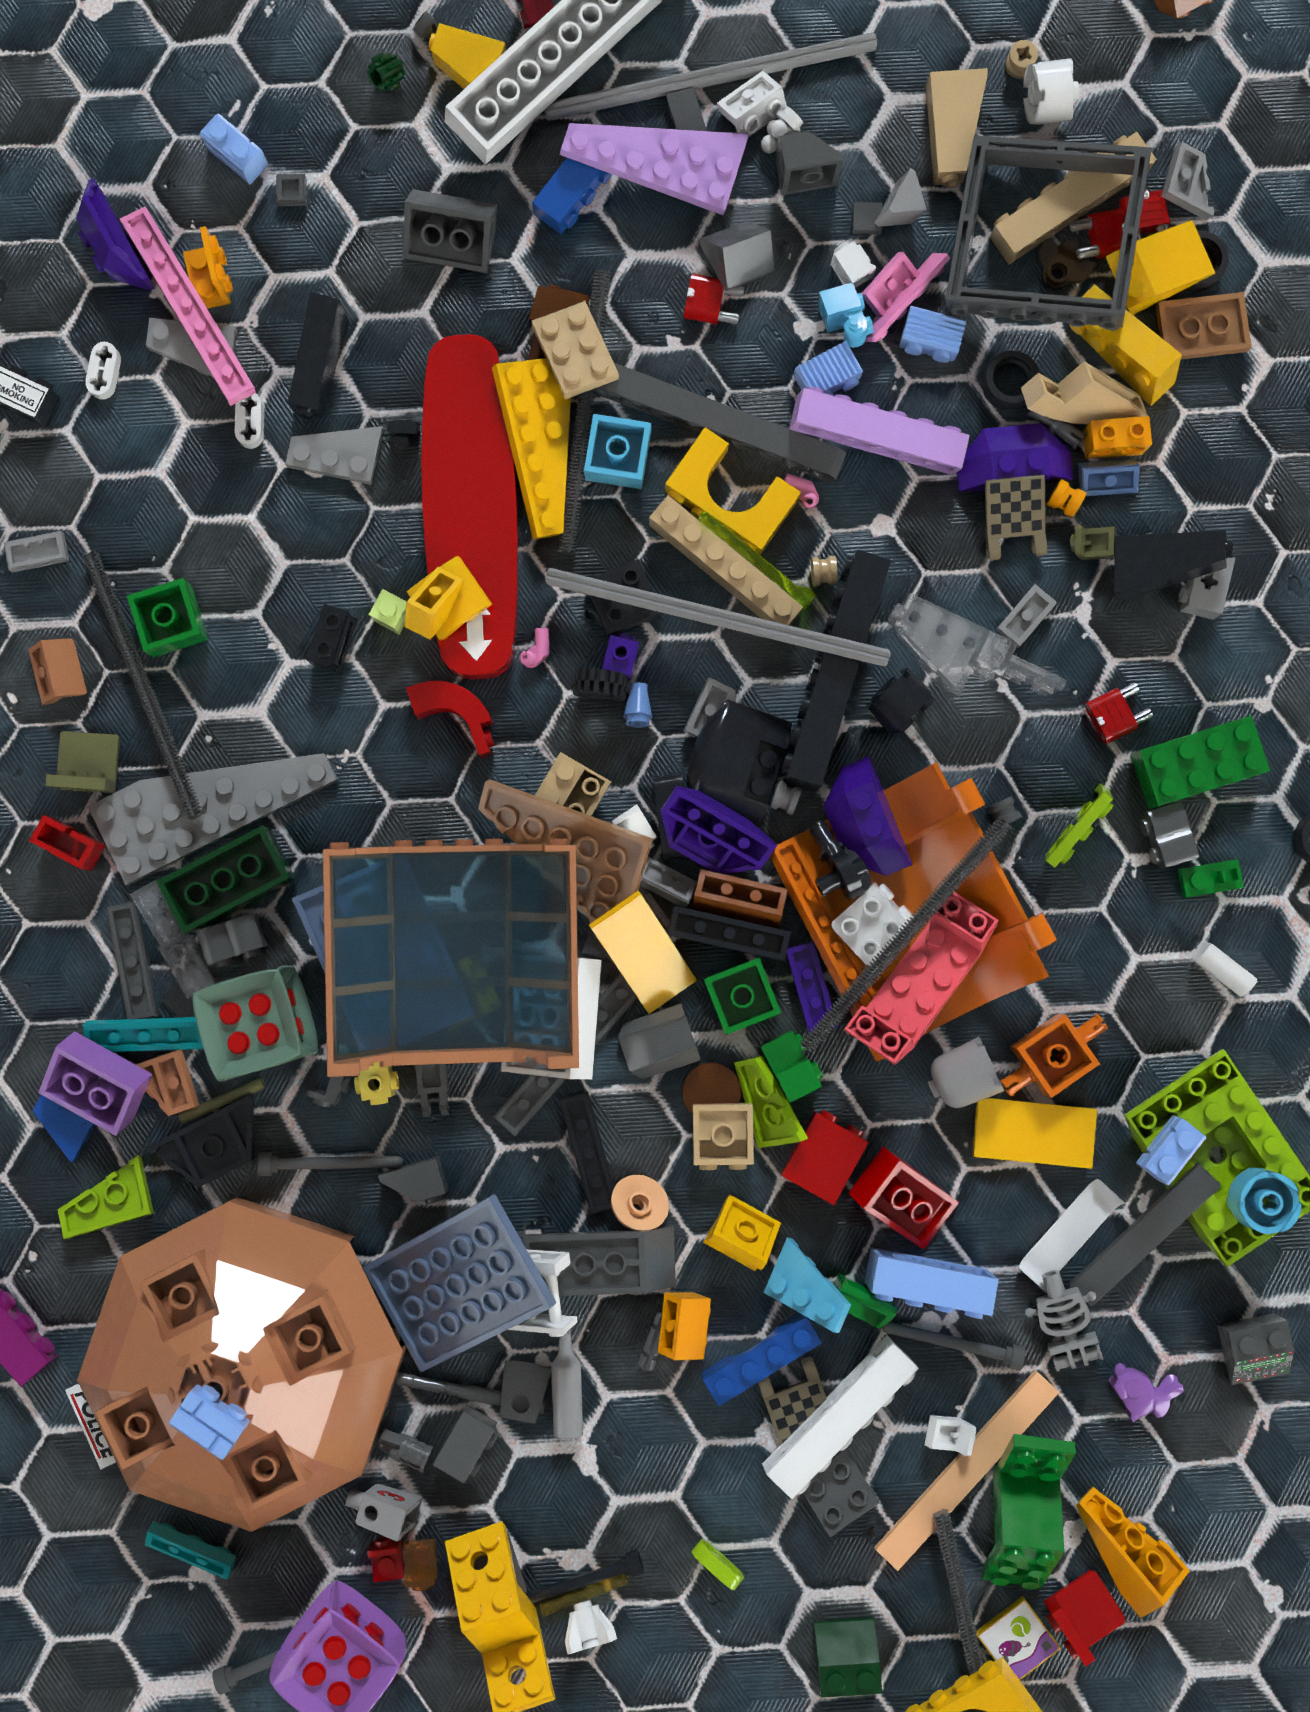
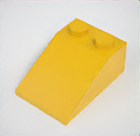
(1164, 265)

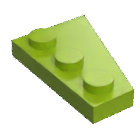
(1062, 848)
(772, 1115)
(111, 1202)

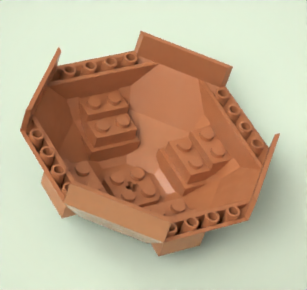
(284, 1329)

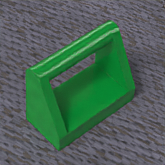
(864, 1303)

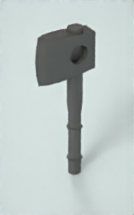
(520, 1394)

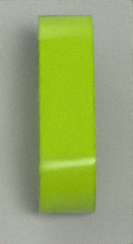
(717, 1564)

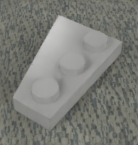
(337, 454)

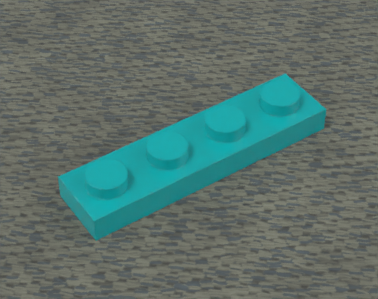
(144, 1034)

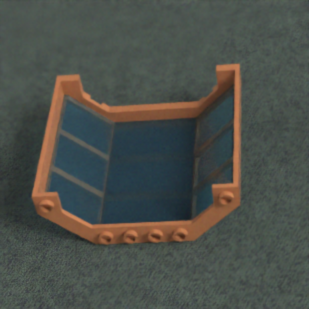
(450, 954)

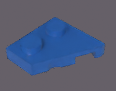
(64, 1126)

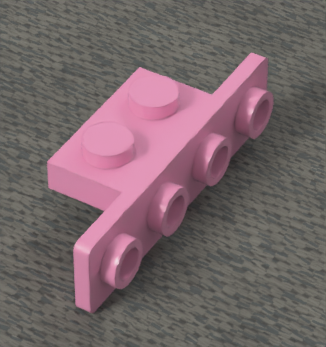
(896, 289)

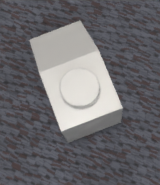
(635, 821)

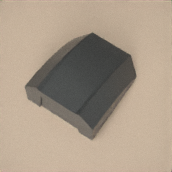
(658, 1042)

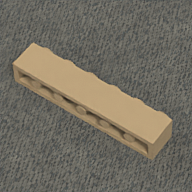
(1059, 206)
(723, 563)

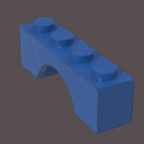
(747, 1368)

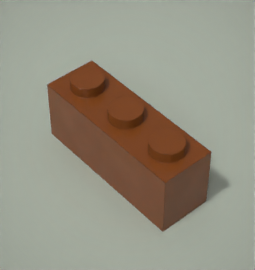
(739, 899)

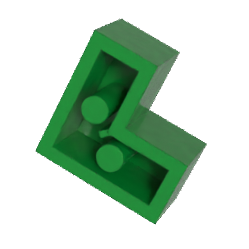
(790, 1067)

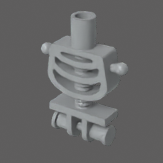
(1060, 1301)

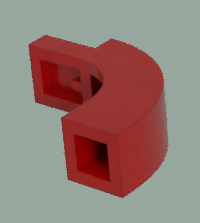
(442, 696)

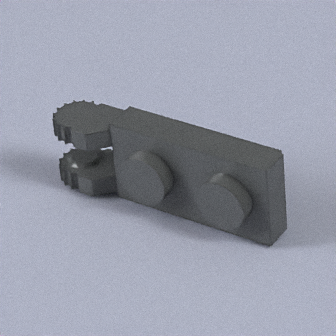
(432, 1079)

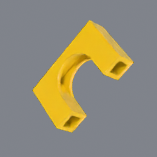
(690, 487)
(989, 1689)

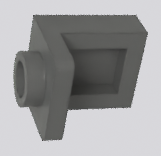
(334, 1091)

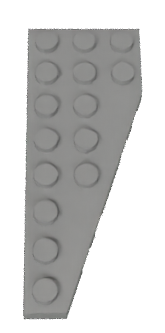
(149, 827)

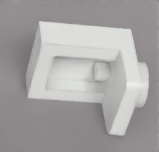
(950, 1434)

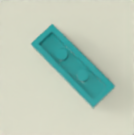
(190, 1549)

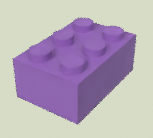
(95, 1083)

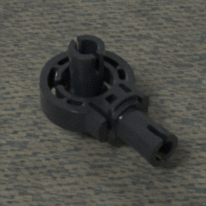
(846, 867)

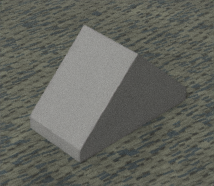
(904, 202)

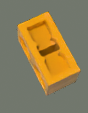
(1117, 437)

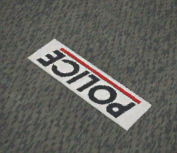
(90, 1427)

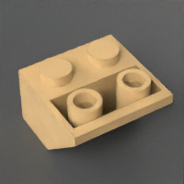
(573, 785)

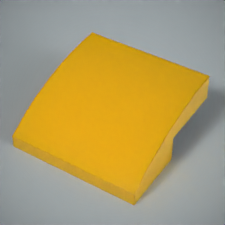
(469, 602)

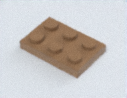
(1205, 325)

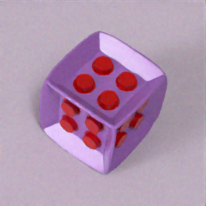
(338, 1654)

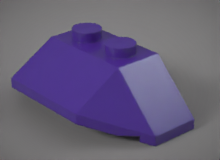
(108, 240)
(1014, 453)
(865, 820)
(713, 833)

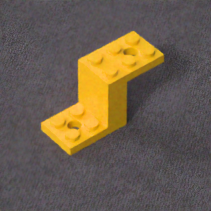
(499, 1619)

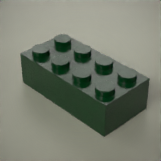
(226, 880)

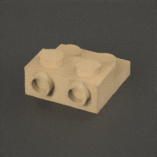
(723, 1135)

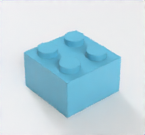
(617, 451)

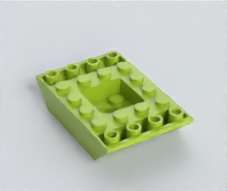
(1230, 1116)

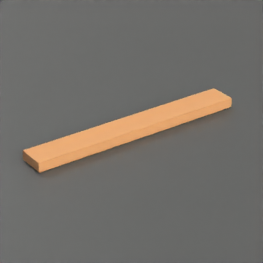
(966, 1471)

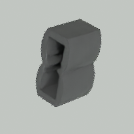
(1169, 835)
(232, 939)

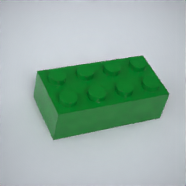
(1200, 762)

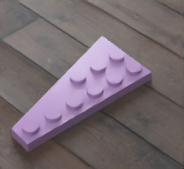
(679, 163)

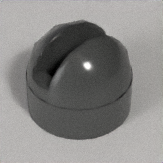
(425, 25)

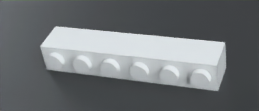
(840, 1417)

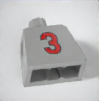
(385, 1510)

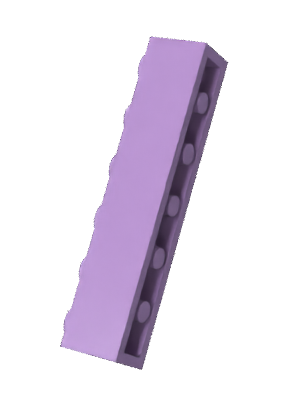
(879, 431)

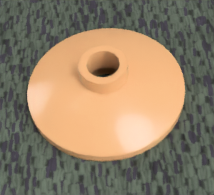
(646, 1194)

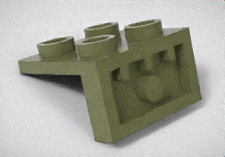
(86, 762)

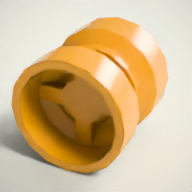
(1061, 493)

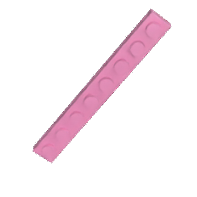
(188, 306)

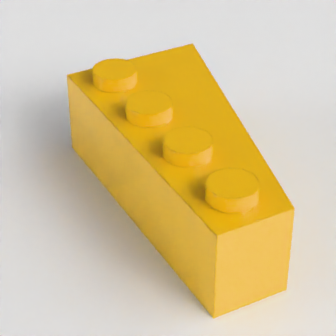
(1134, 353)

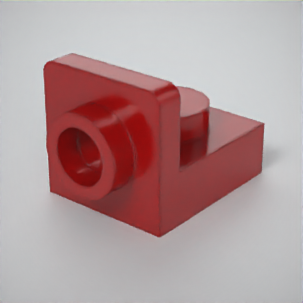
(386, 1559)

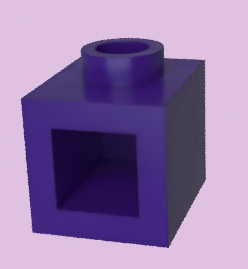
(621, 654)

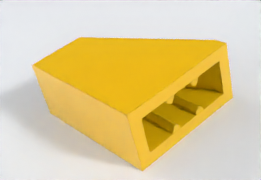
(463, 53)

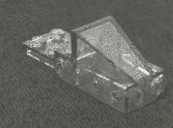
(950, 661)

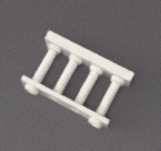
(549, 1266)

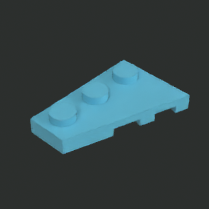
(805, 1290)

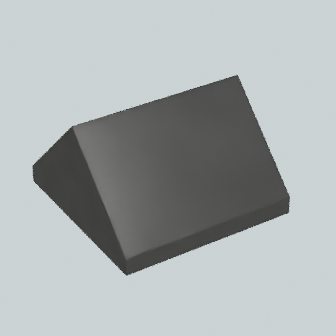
(739, 254)

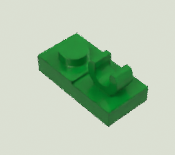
(1210, 878)

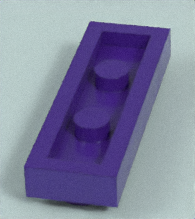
(809, 983)

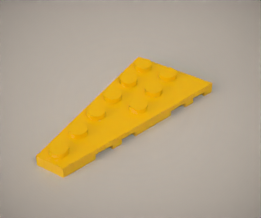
(538, 436)

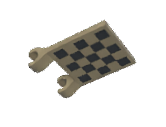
(1014, 510)
(795, 1403)

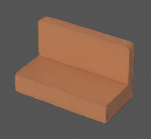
(57, 670)

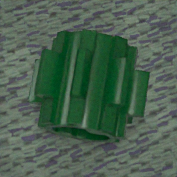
(385, 72)

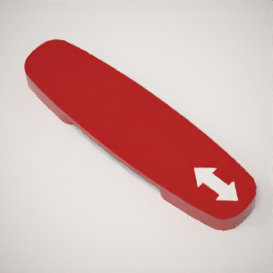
(471, 498)

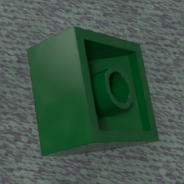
(847, 1657)

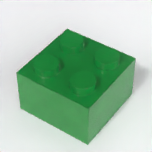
(167, 617)
(742, 996)

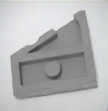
(1188, 181)
(708, 703)

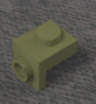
(1093, 542)

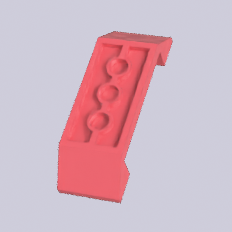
(923, 979)

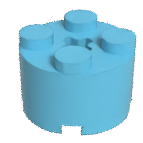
(1278, 1190)

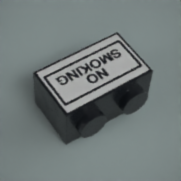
(27, 397)

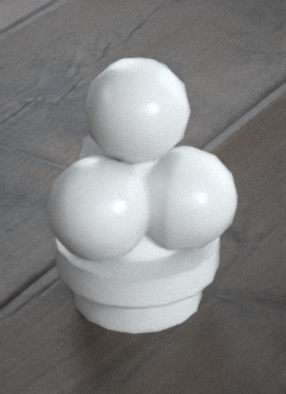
(786, 122)

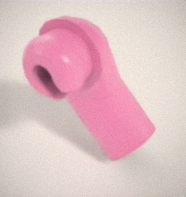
(809, 496)
(539, 651)

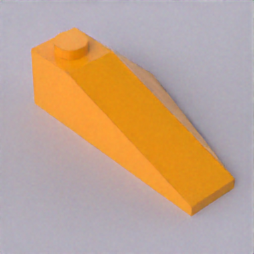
(1140, 1566)

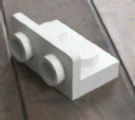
(753, 104)

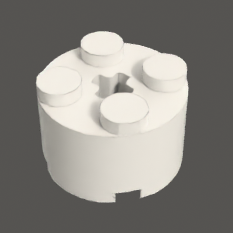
(1050, 91)

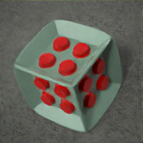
(255, 1022)

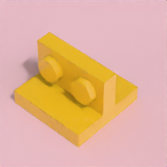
(743, 1233)

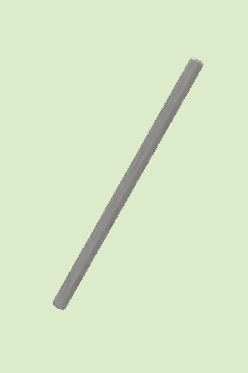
(711, 76)
(718, 617)

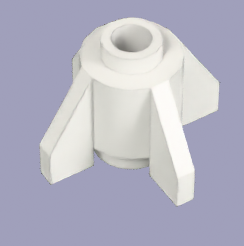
(588, 1628)

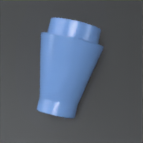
(638, 706)

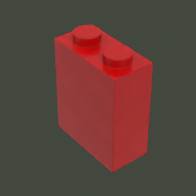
(825, 1158)

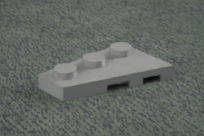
(172, 341)

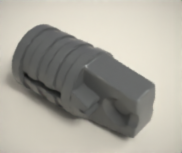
(405, 1449)

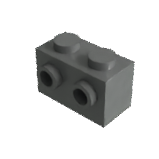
(466, 1443)

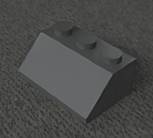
(449, 230)

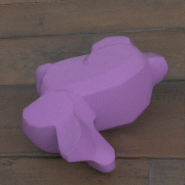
(1139, 1393)

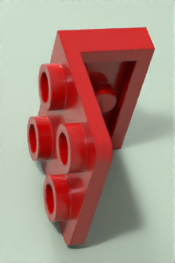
(1084, 1614)

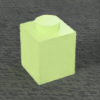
(389, 611)

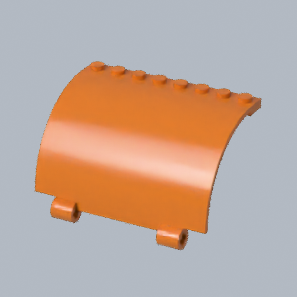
(937, 834)

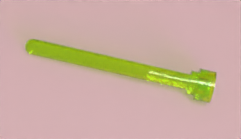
(799, 593)

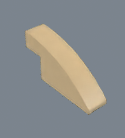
(1082, 397)

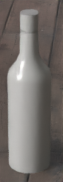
(566, 1391)

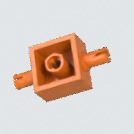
(1073, 1055)

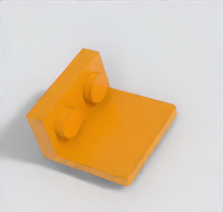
(207, 271)

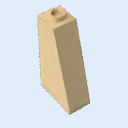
(953, 115)

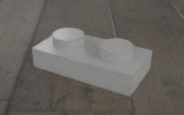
(1026, 615)

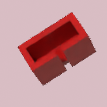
(67, 843)

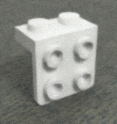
(871, 922)

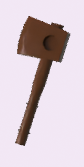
(548, 301)

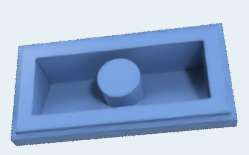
(1109, 477)

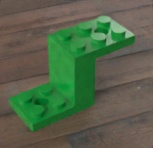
(1028, 1511)

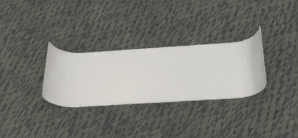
(1070, 1231)

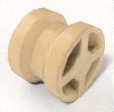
(1016, 66)
(824, 571)

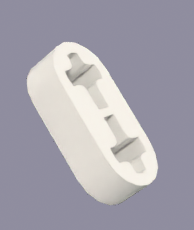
(97, 368)
(256, 420)

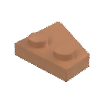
(171, 1082)

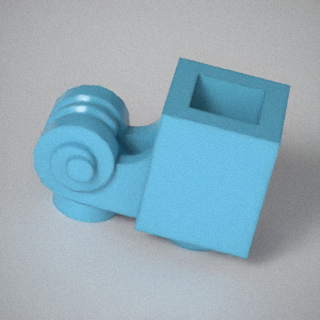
(842, 309)

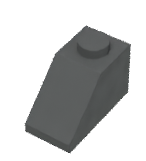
(418, 1180)

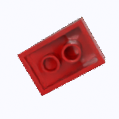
(902, 1198)

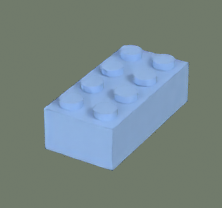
(931, 1282)

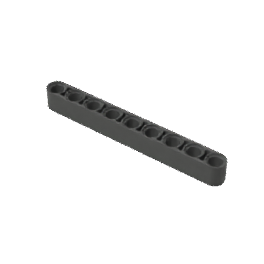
(730, 424)

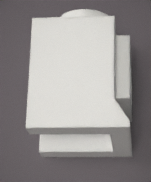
(852, 264)

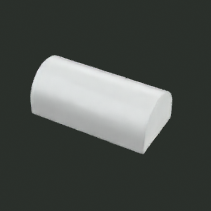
(1224, 969)

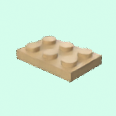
(575, 350)

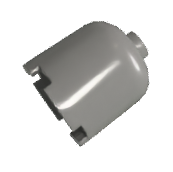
(964, 1075)

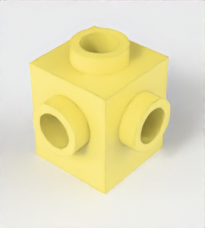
(366, 1088)

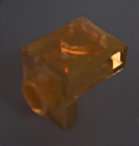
(420, 1564)

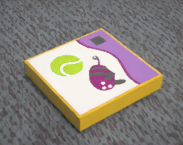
(1018, 1638)

